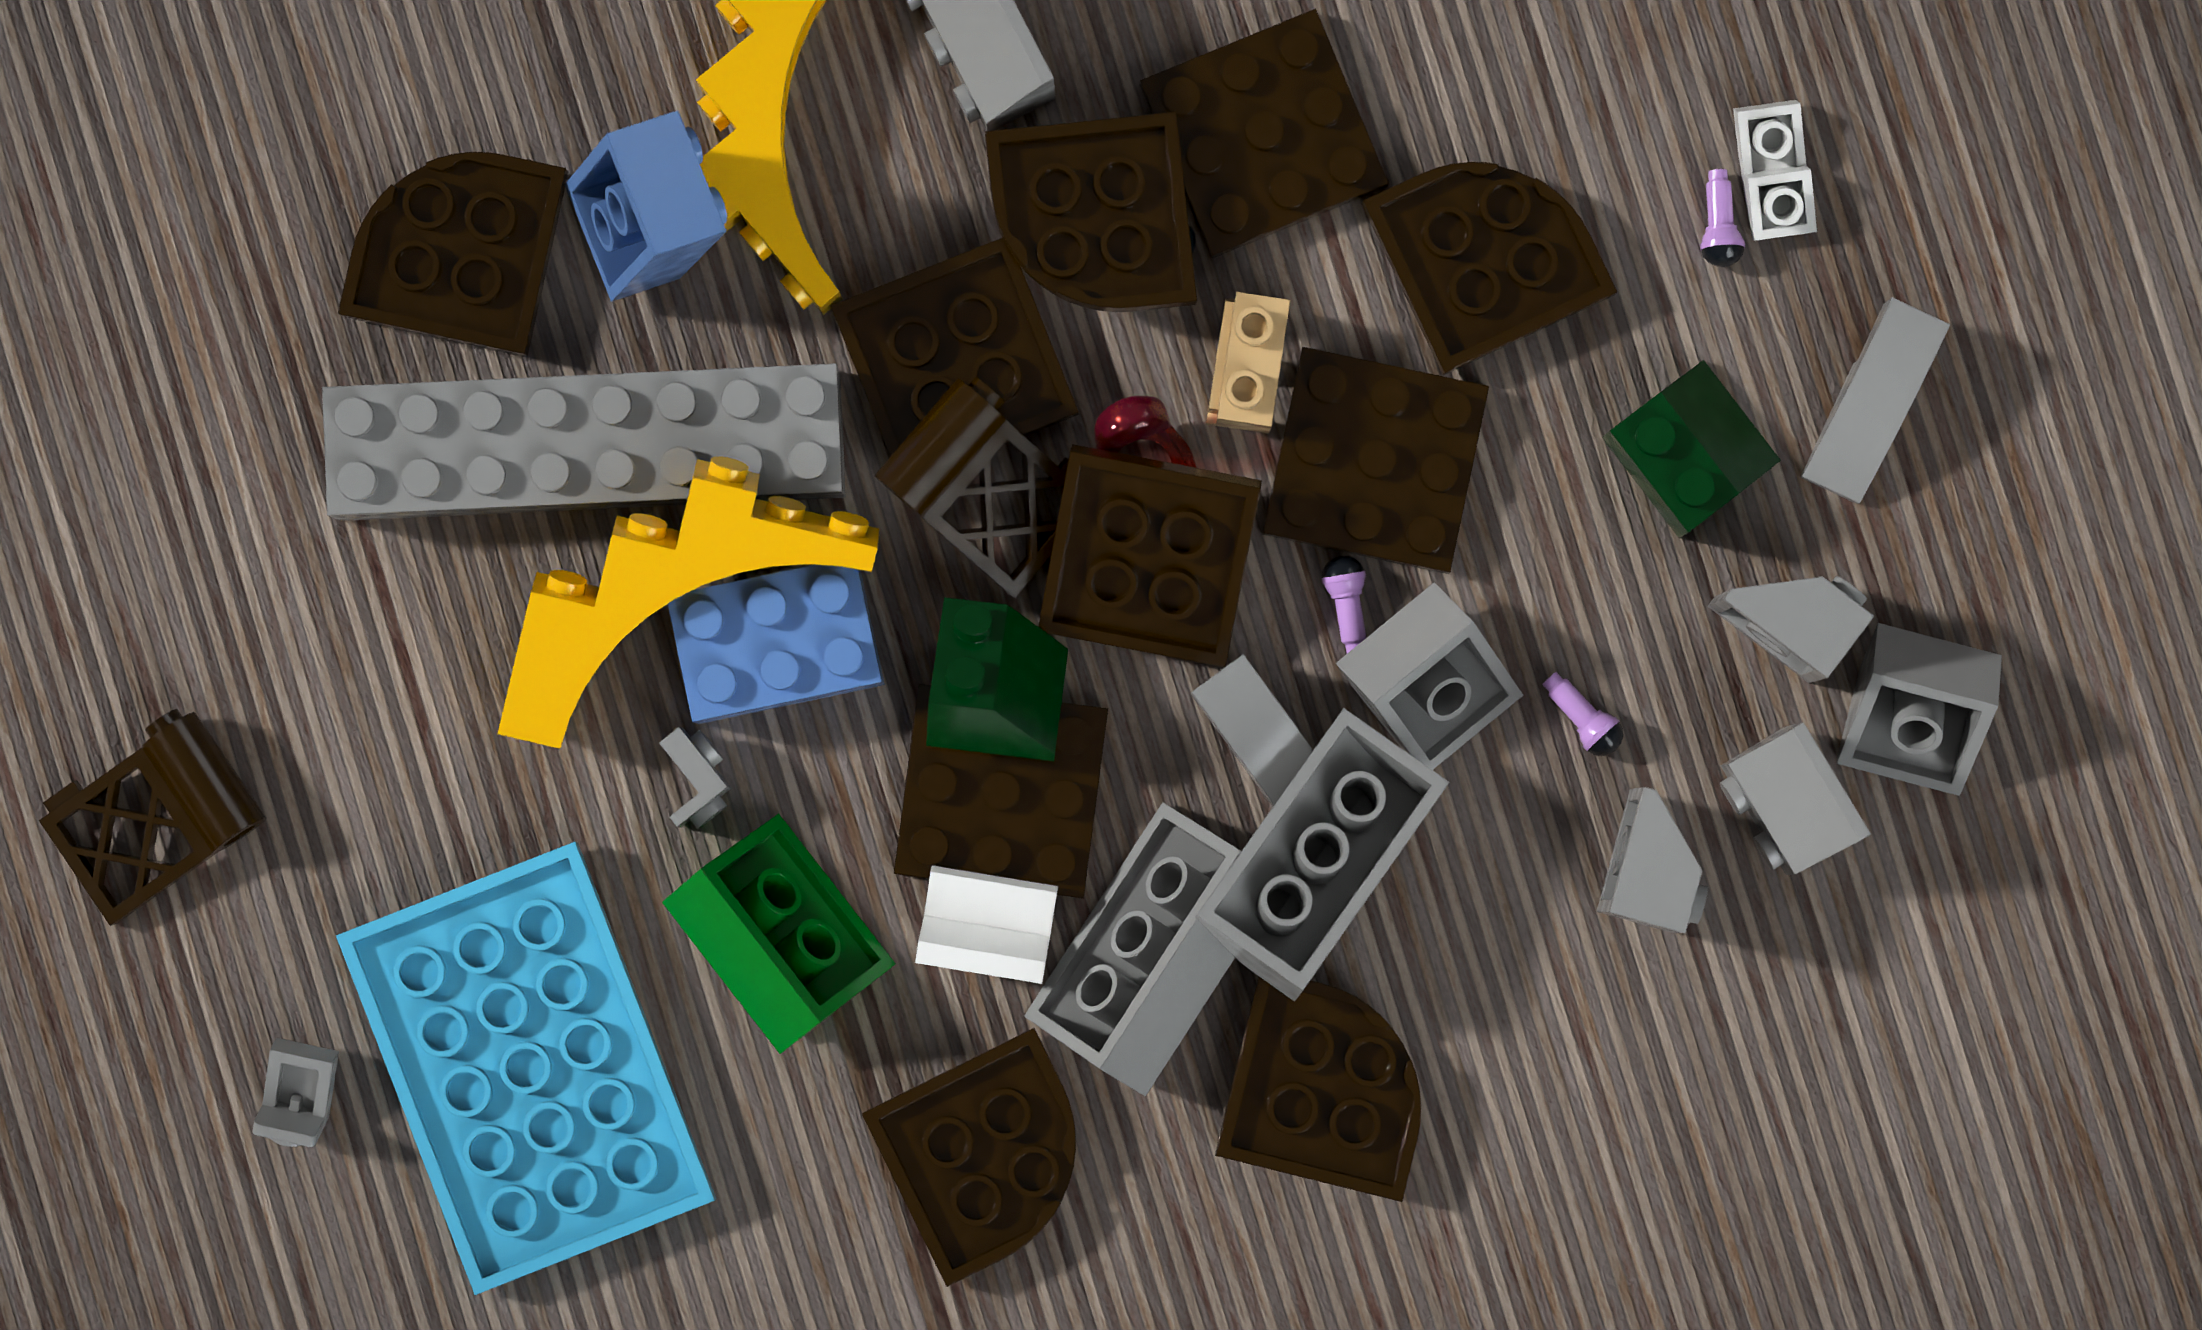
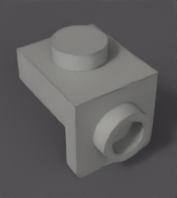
(697, 761)
(296, 1093)

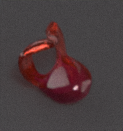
(1140, 419)

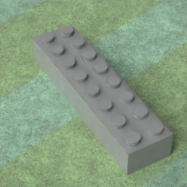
(577, 440)

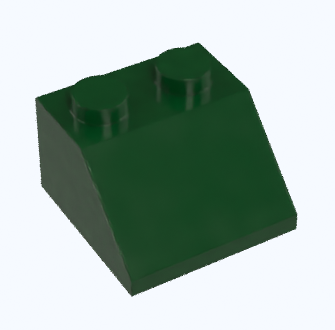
(1691, 449)
(995, 682)

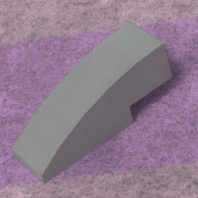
(1875, 400)
(1254, 726)

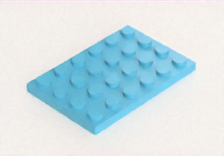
(526, 1067)

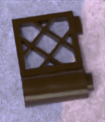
(945, 457)
(193, 785)

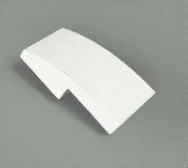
(1775, 170)

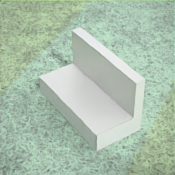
(986, 924)

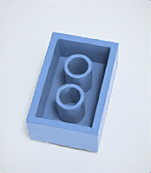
(646, 205)
(774, 641)

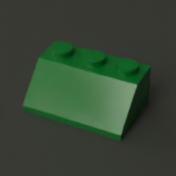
(778, 933)

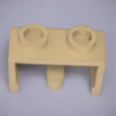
(1248, 362)

